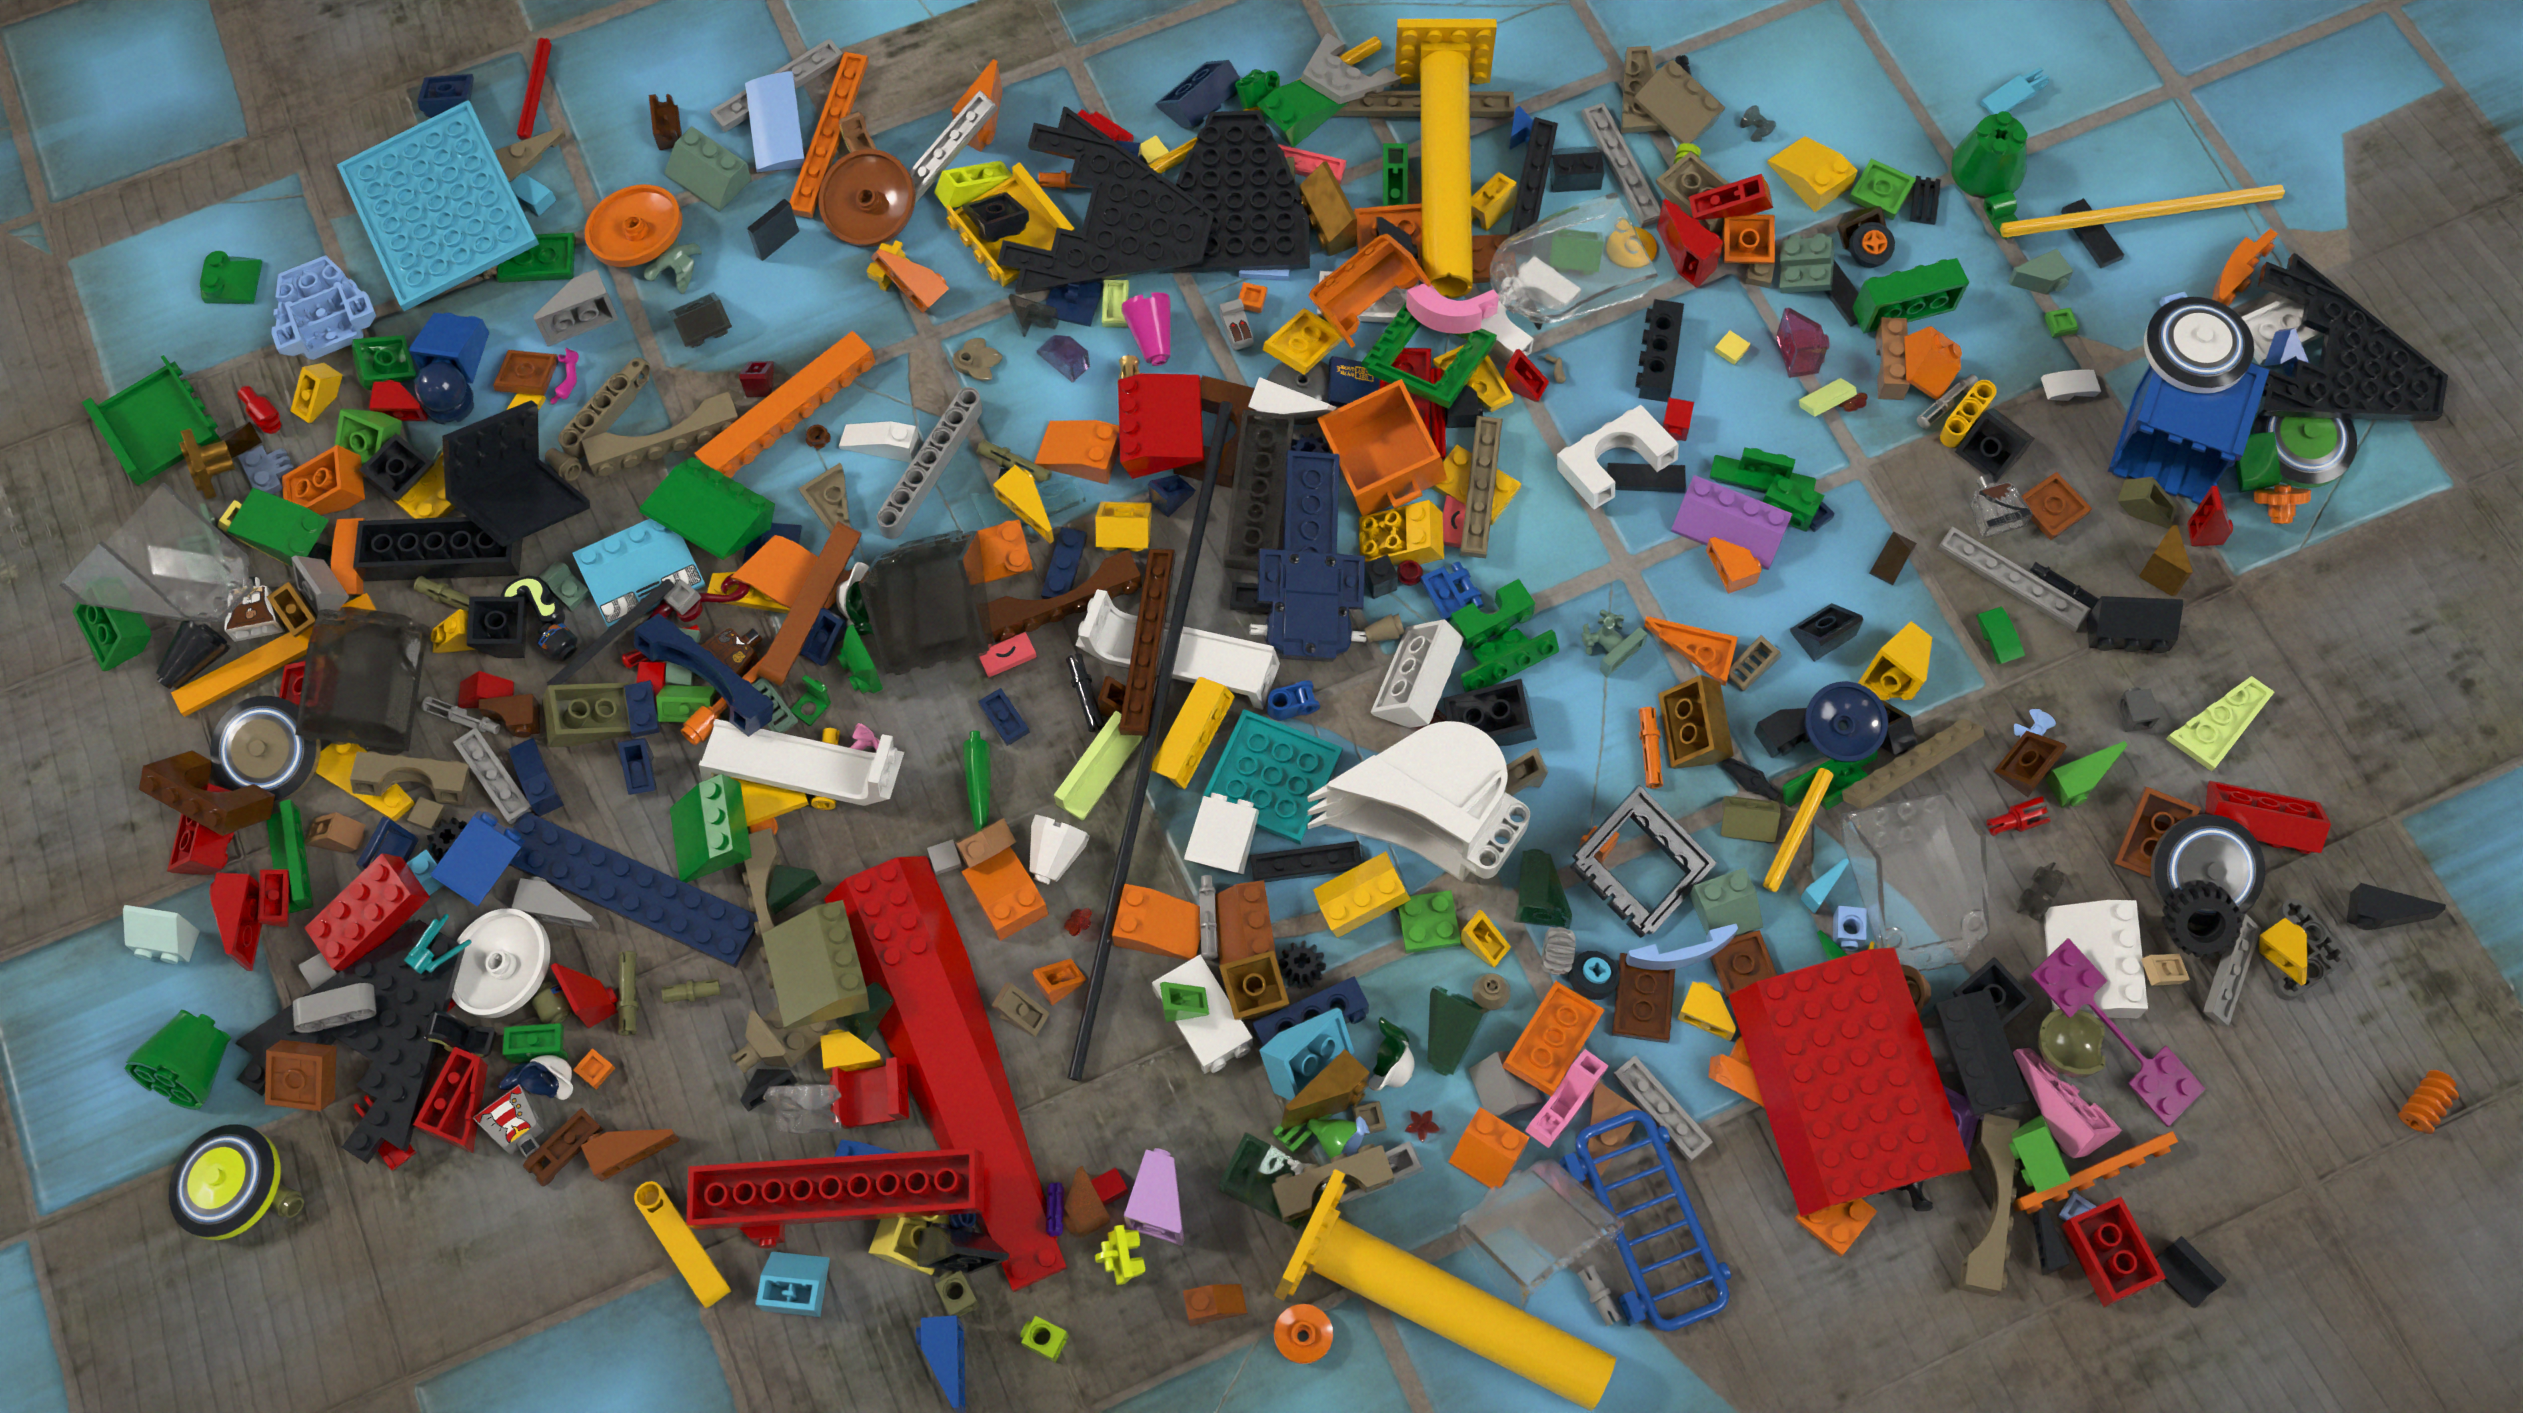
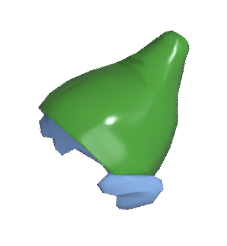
(1339, 1135)

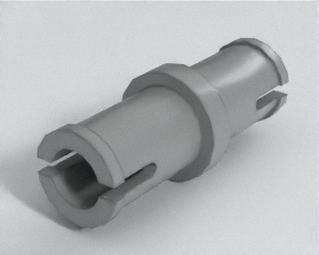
(1600, 1295)

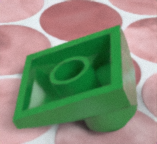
(229, 279)
(382, 360)
(858, 661)

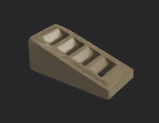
(1759, 643)

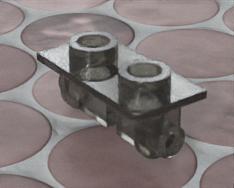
(2044, 882)

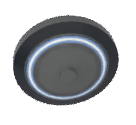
(2210, 851)

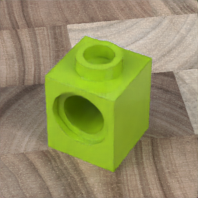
(1050, 1350)

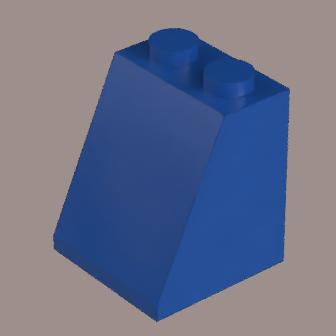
(453, 341)
(478, 857)

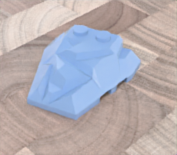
(318, 310)

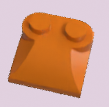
(1004, 551)

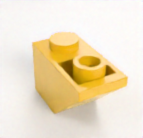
(451, 633)

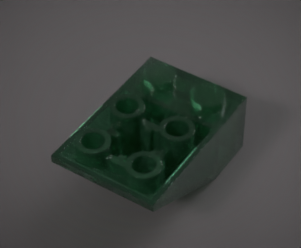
(1252, 1175)

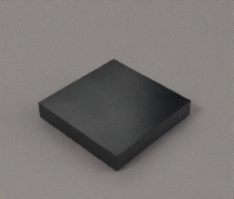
(773, 229)

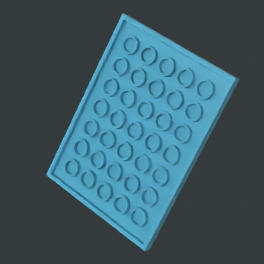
(437, 205)

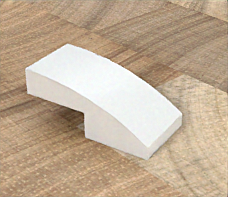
(2070, 383)

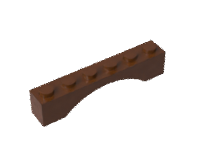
(1014, 616)

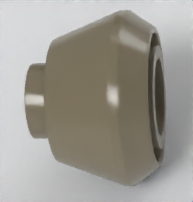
(1489, 997)

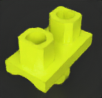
(1116, 1254)

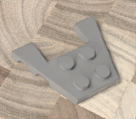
(1339, 80)

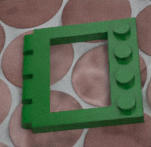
(1456, 375)

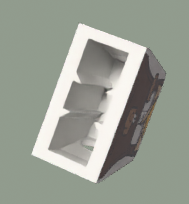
(254, 616)

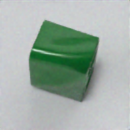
(2259, 463)

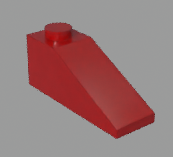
(1733, 200)
(2210, 521)

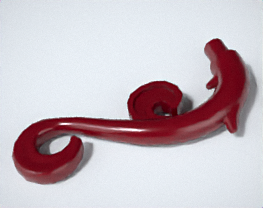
(665, 609)

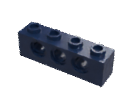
(1344, 993)

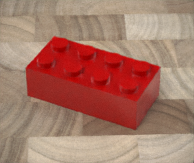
(367, 911)

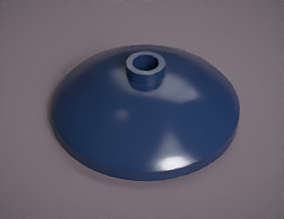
(1861, 713)

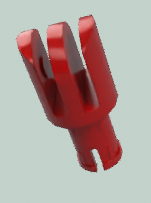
(260, 410)
(2017, 818)

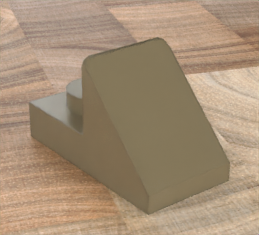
(1525, 772)
(1020, 1009)

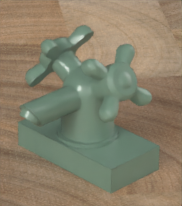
(1619, 648)

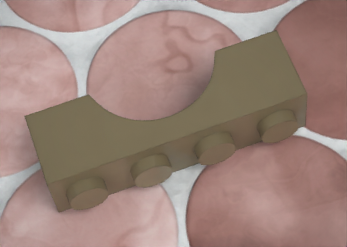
(377, 772)
(1366, 1169)

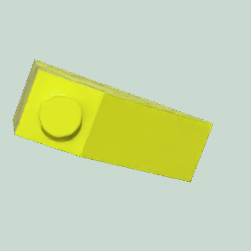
(967, 183)

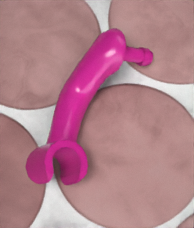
(566, 387)

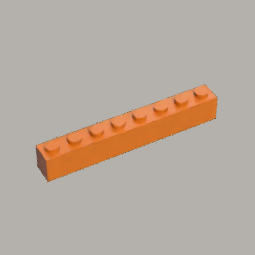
(787, 405)

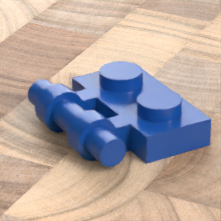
(1444, 594)

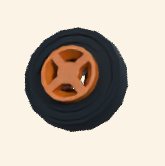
(1876, 236)

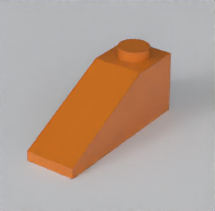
(915, 281)

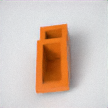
(343, 556)

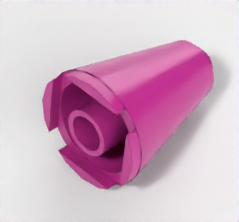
(1150, 325)

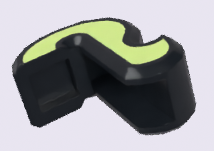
(539, 595)
(453, 1032)

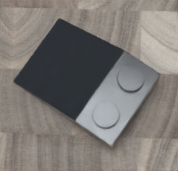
(1497, 710)
(958, 1249)

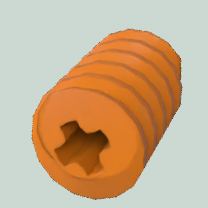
(2429, 1102)

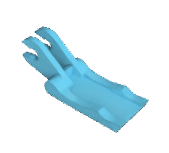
(2015, 92)

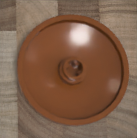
(867, 198)

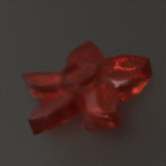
(1422, 1125)

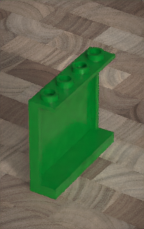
(147, 419)

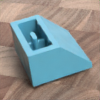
(793, 1284)

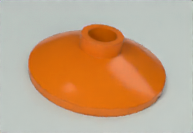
(1308, 1320)

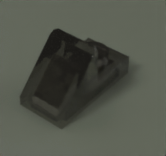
(1028, 312)

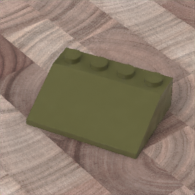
(815, 967)

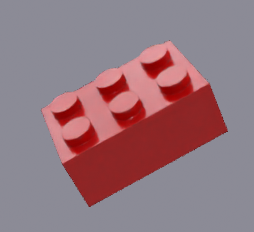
(2112, 1251)

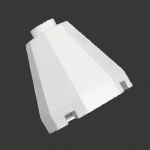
(1053, 848)

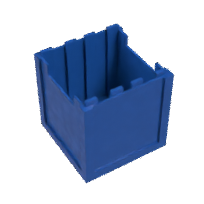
(2186, 435)

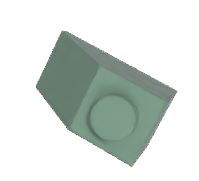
(2043, 274)

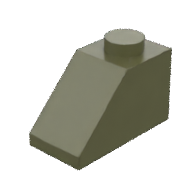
(2147, 501)

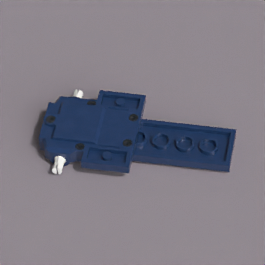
(1308, 579)

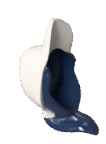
(541, 1076)

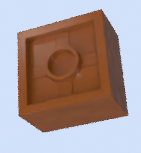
(300, 1075)

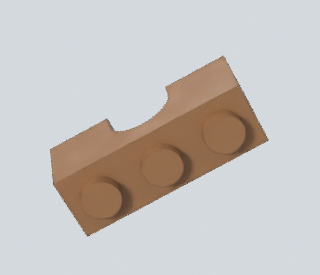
(1891, 347)

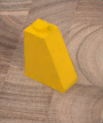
(1900, 665)

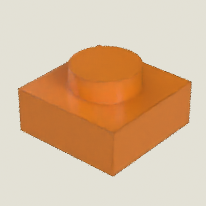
(1253, 297)
(594, 1069)

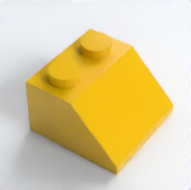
(1123, 525)

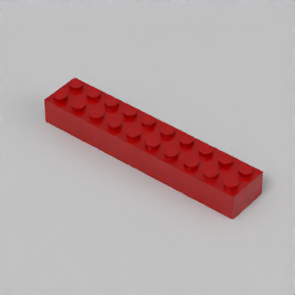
(836, 1189)

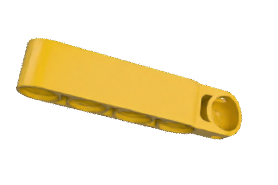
(681, 1243)

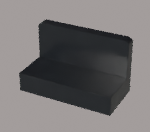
(2189, 1272)

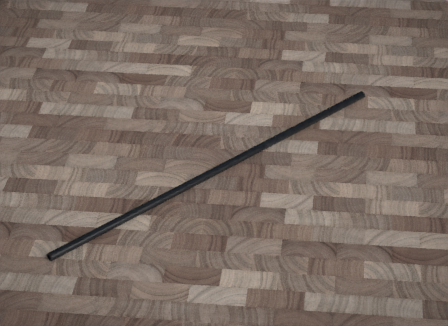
(1149, 745)

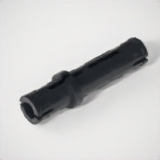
(1082, 683)

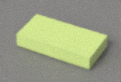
(1114, 294)
(1827, 397)

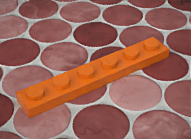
(2107, 1169)

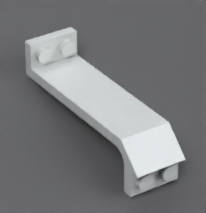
(1230, 661)
(802, 764)

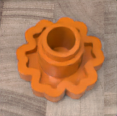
(2282, 501)

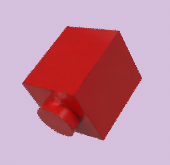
(1678, 418)

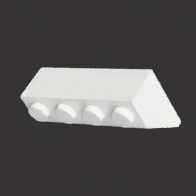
(1418, 674)

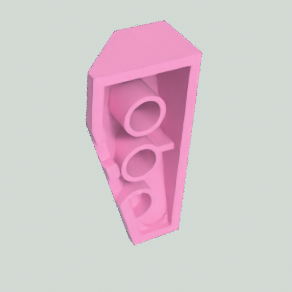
(2070, 1119)

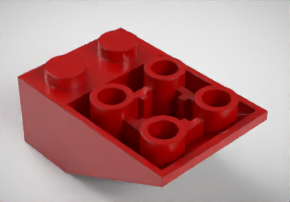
(1688, 243)

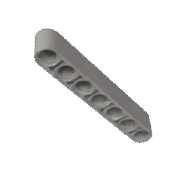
(929, 473)

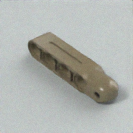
(594, 411)

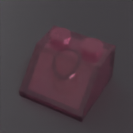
(1801, 343)

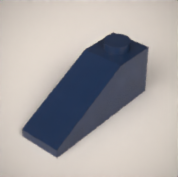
(535, 777)

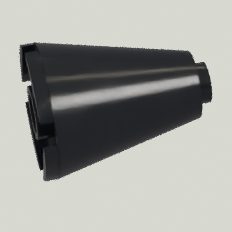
(190, 653)

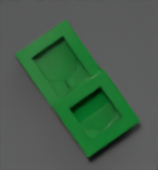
(2001, 635)

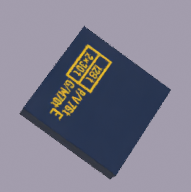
(1349, 381)

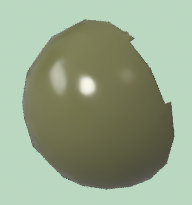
(2072, 1043)

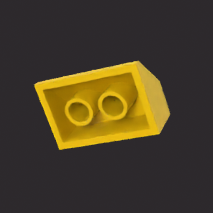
(1361, 894)

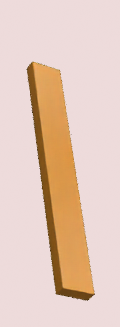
(250, 667)

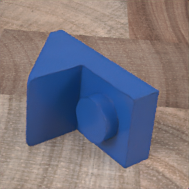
(1521, 128)
(2285, 349)

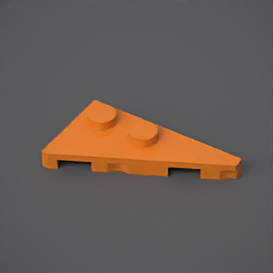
(1704, 648)

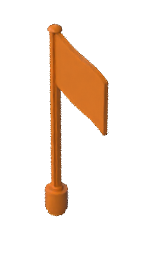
(779, 573)

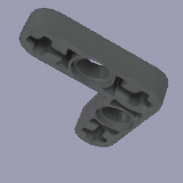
(2316, 957)

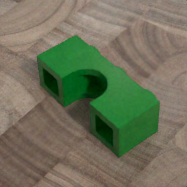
(1476, 627)

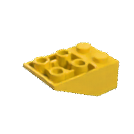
(1403, 534)

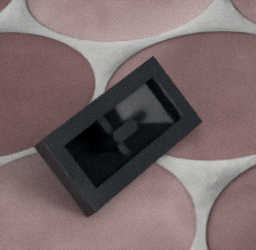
(759, 1085)

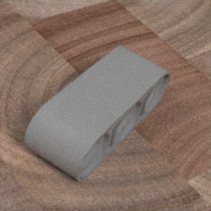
(334, 1007)

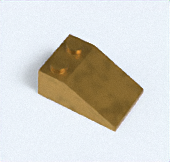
(1329, 1092)

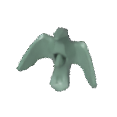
(678, 258)

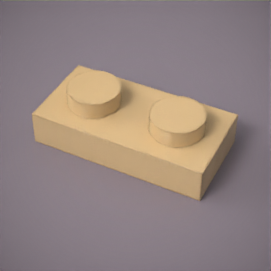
(2165, 969)

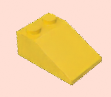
(1814, 171)

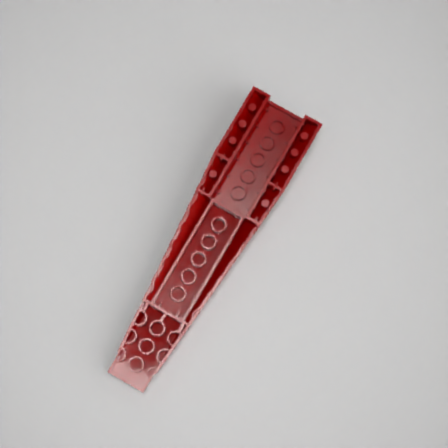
(951, 1056)

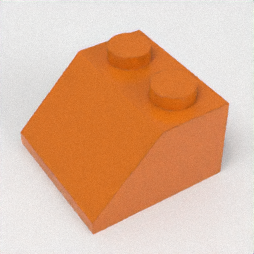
(1931, 361)
(1489, 1149)

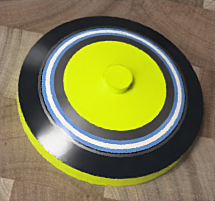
(224, 1182)

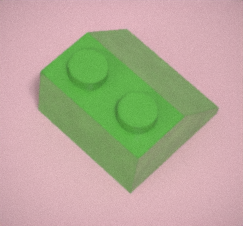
(2039, 1155)

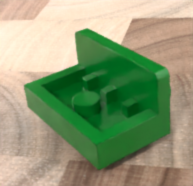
(1794, 499)

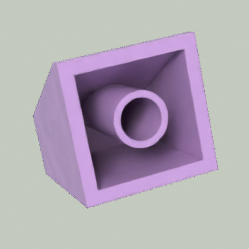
(1155, 1199)

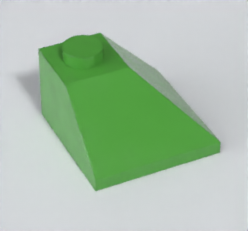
(365, 431)

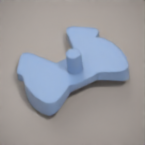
(2042, 722)

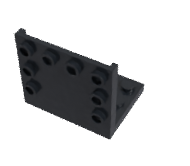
(500, 480)

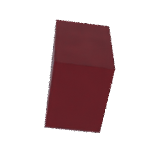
(757, 378)

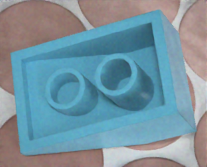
(1304, 1051)

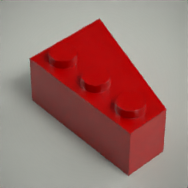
(455, 1101)

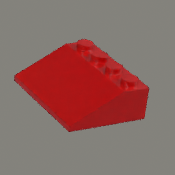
(1159, 422)

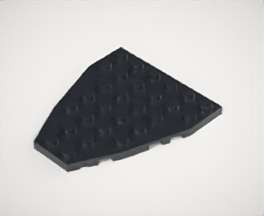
(1252, 193)

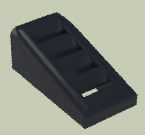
(2050, 1248)

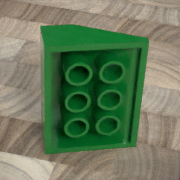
(709, 508)

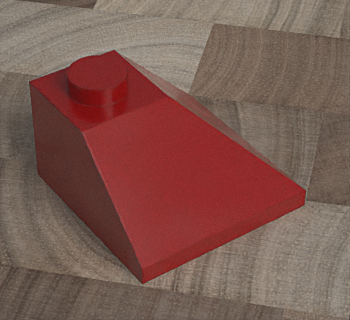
(586, 995)

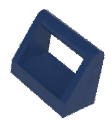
(397, 843)

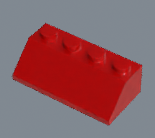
(2271, 816)

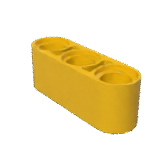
(1972, 404)

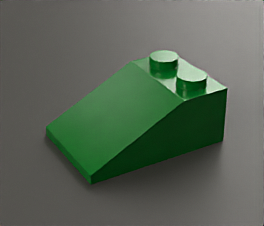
(1296, 111)
(277, 526)

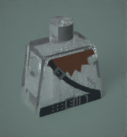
(1998, 508)

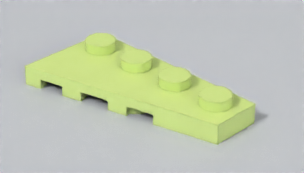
(2218, 727)

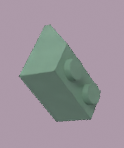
(1727, 902)

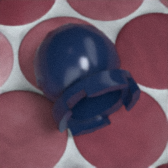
(444, 392)

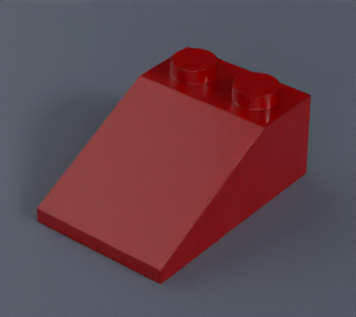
(236, 912)

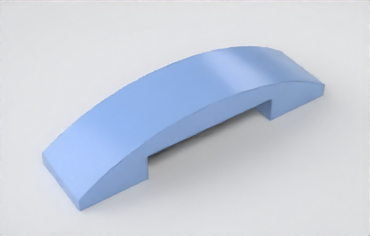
(1649, 957)

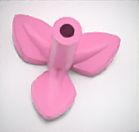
(865, 738)

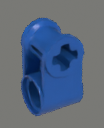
(1297, 700)

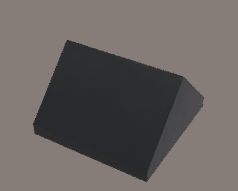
(1826, 630)

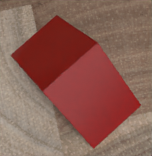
(1524, 377)
(483, 686)

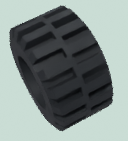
(2211, 938)

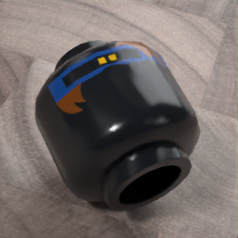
(557, 641)

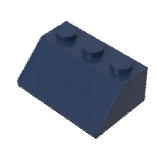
(1200, 93)

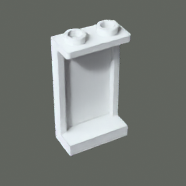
(1213, 1036)

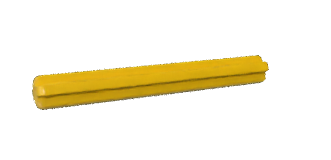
(1797, 830)

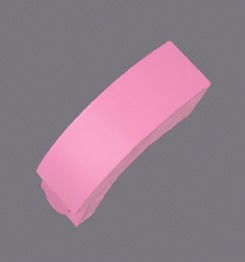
(1447, 314)
(1567, 1099)

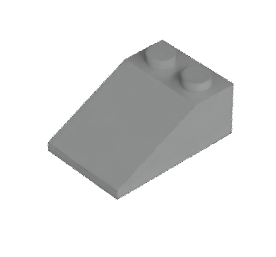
(576, 309)

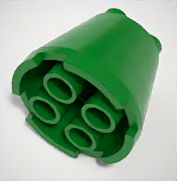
(1991, 156)
(180, 1059)

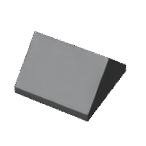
(318, 584)
(1499, 1089)

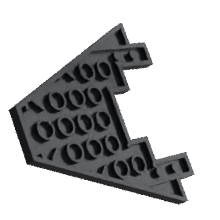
(1132, 220)
(2362, 362)
(389, 1038)

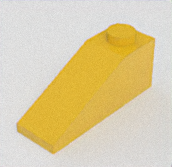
(1020, 495)

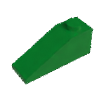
(1395, 174)

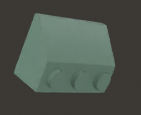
(706, 169)

